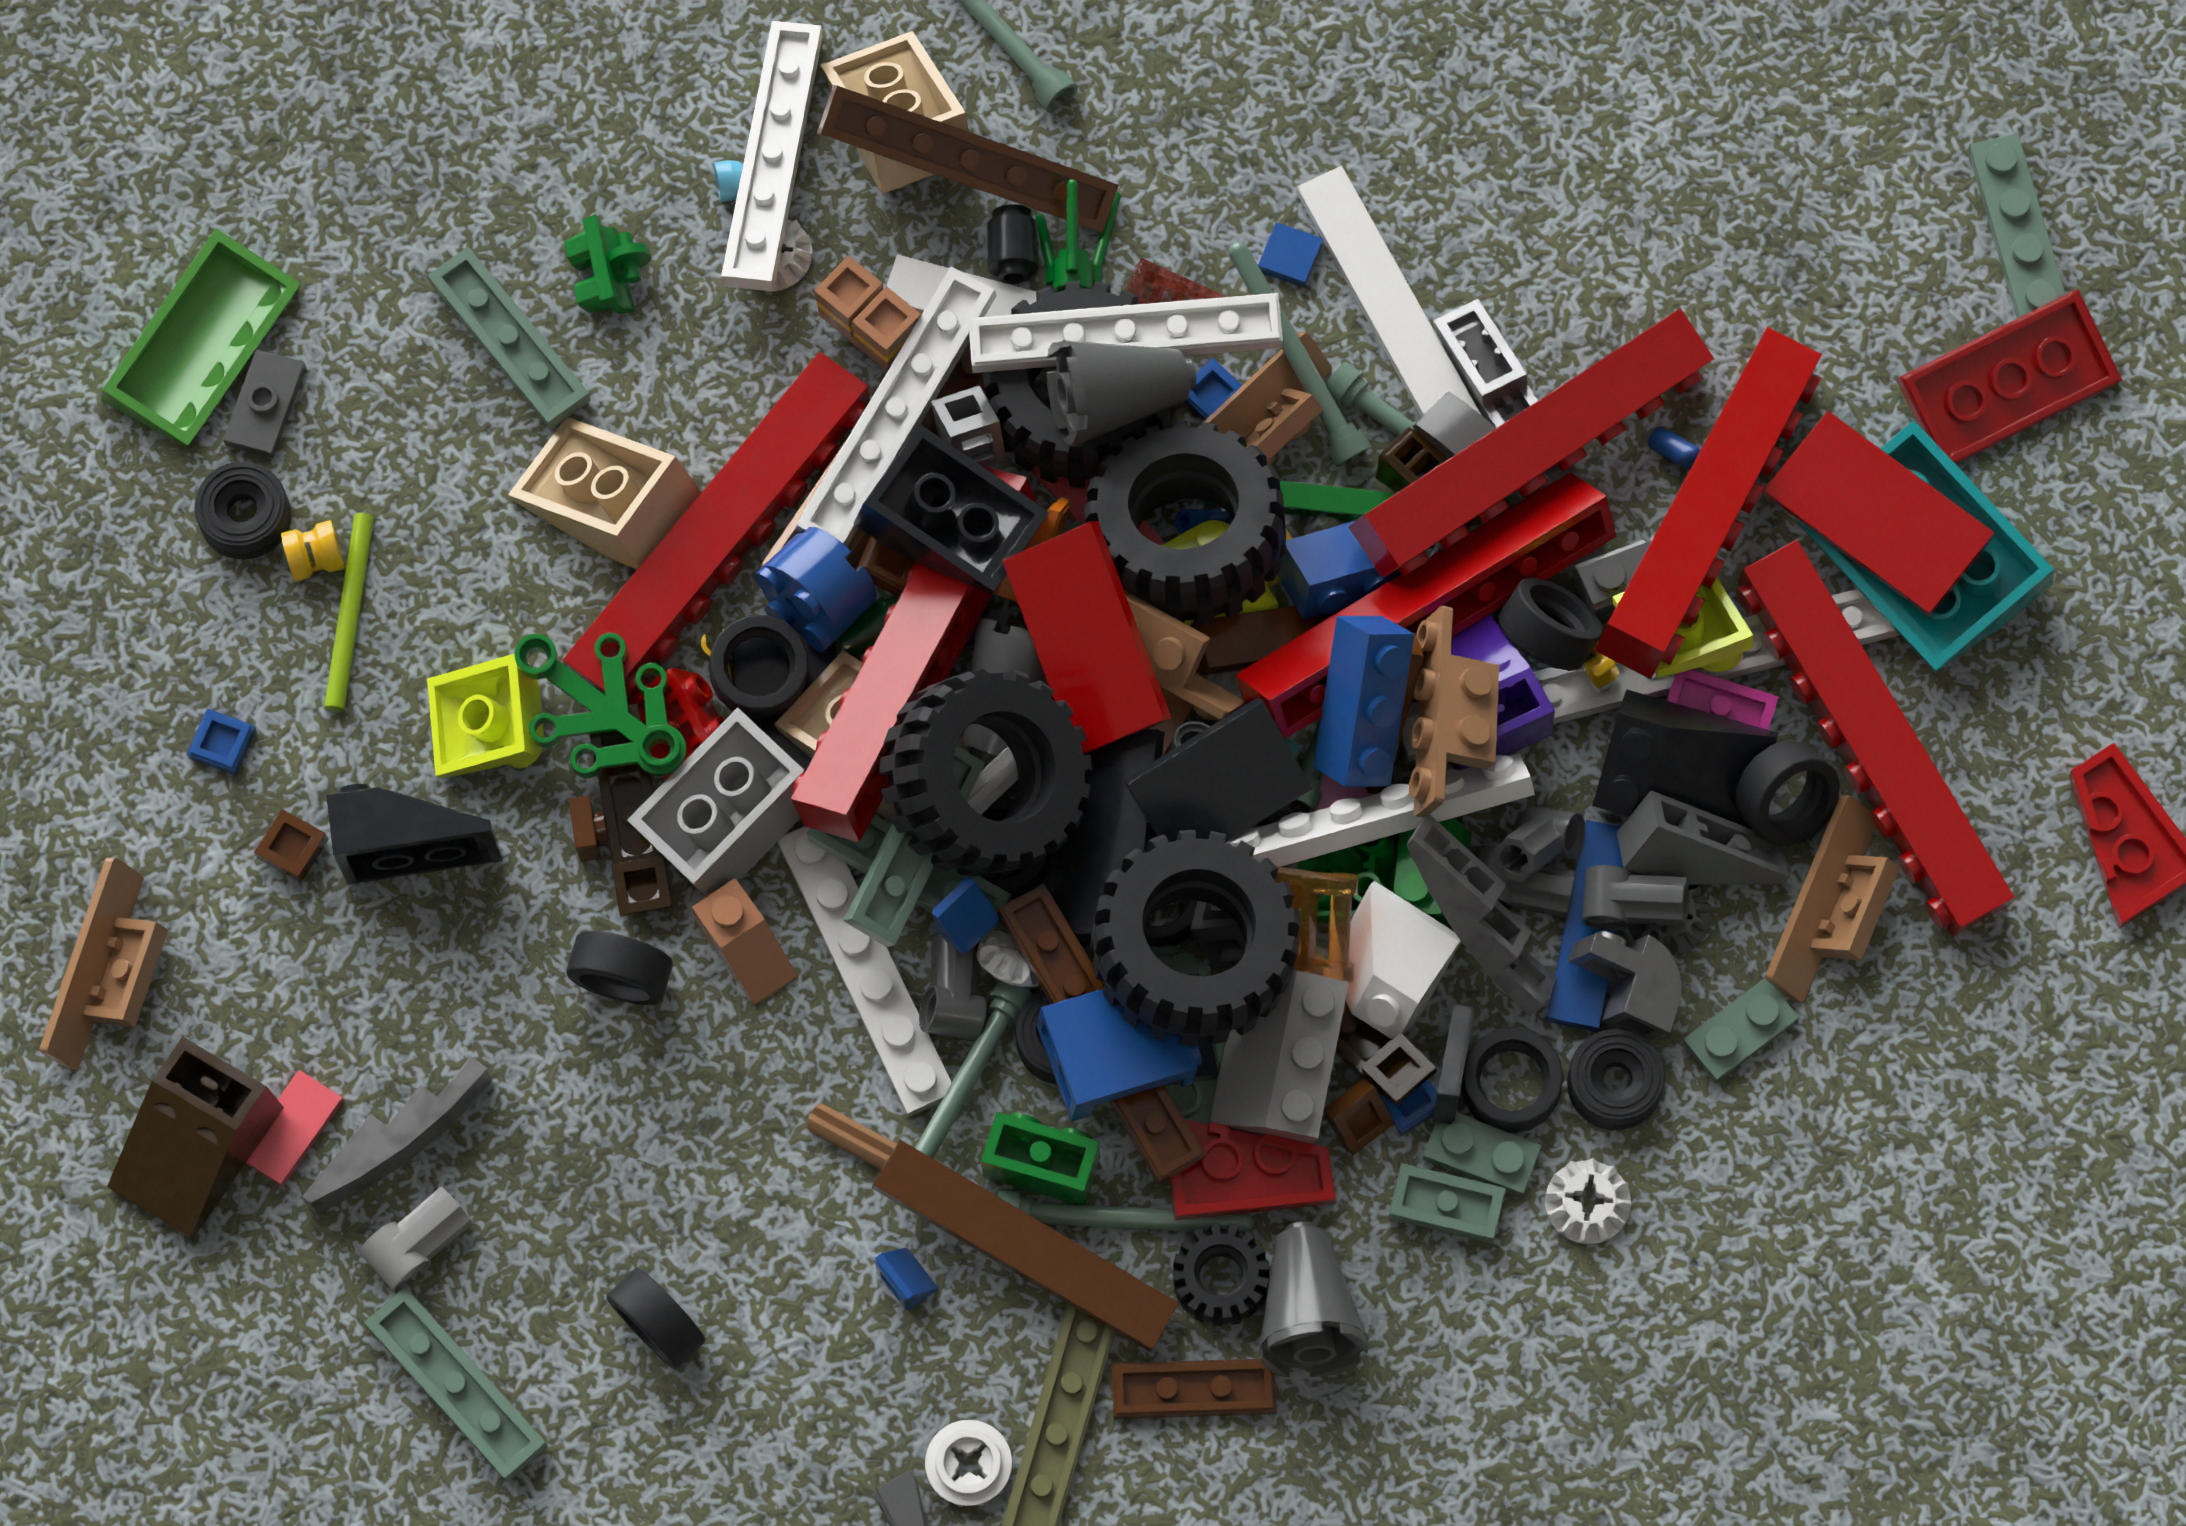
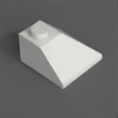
(1396, 960)

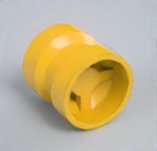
(324, 549)

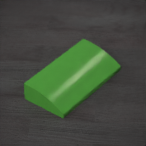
(200, 339)

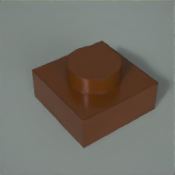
(588, 828)
(291, 845)
(1358, 1116)

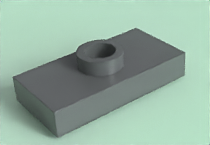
(264, 403)

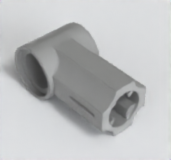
(408, 1246)

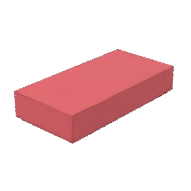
(305, 1115)

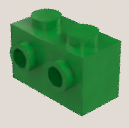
(1041, 1157)

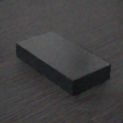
(1453, 1064)

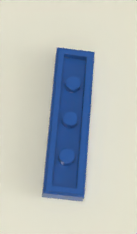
(1577, 993)

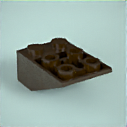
(192, 1137)

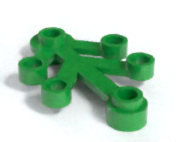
(606, 712)

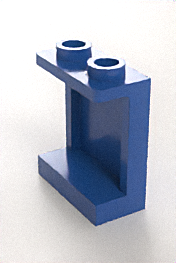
(1104, 1056)

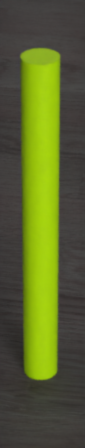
(349, 612)

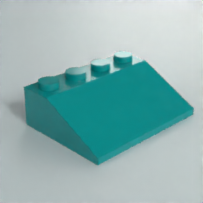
(1991, 591)

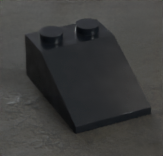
(949, 513)
(1678, 755)
(396, 835)

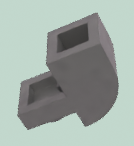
(1643, 979)

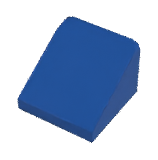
(964, 916)
(904, 1277)

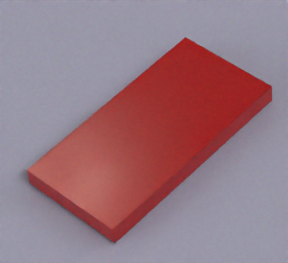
(2010, 378)
(1878, 513)
(1087, 635)

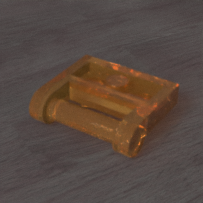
(1306, 887)

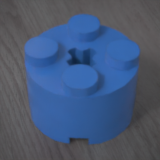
(816, 587)

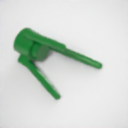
(1072, 261)

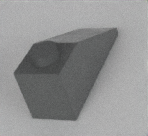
(1687, 842)

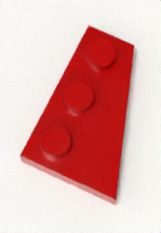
(2130, 835)
(1250, 1174)

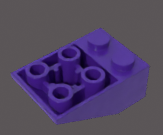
(1523, 707)

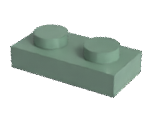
(1740, 1030)
(1483, 1153)
(1446, 1203)

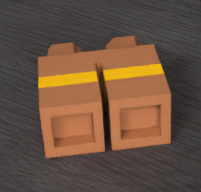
(865, 312)

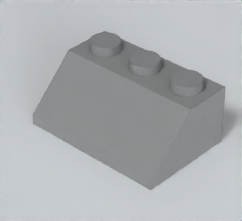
(722, 805)
(1282, 1068)

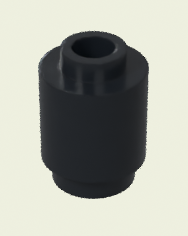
(1012, 244)

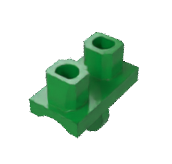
(614, 266)

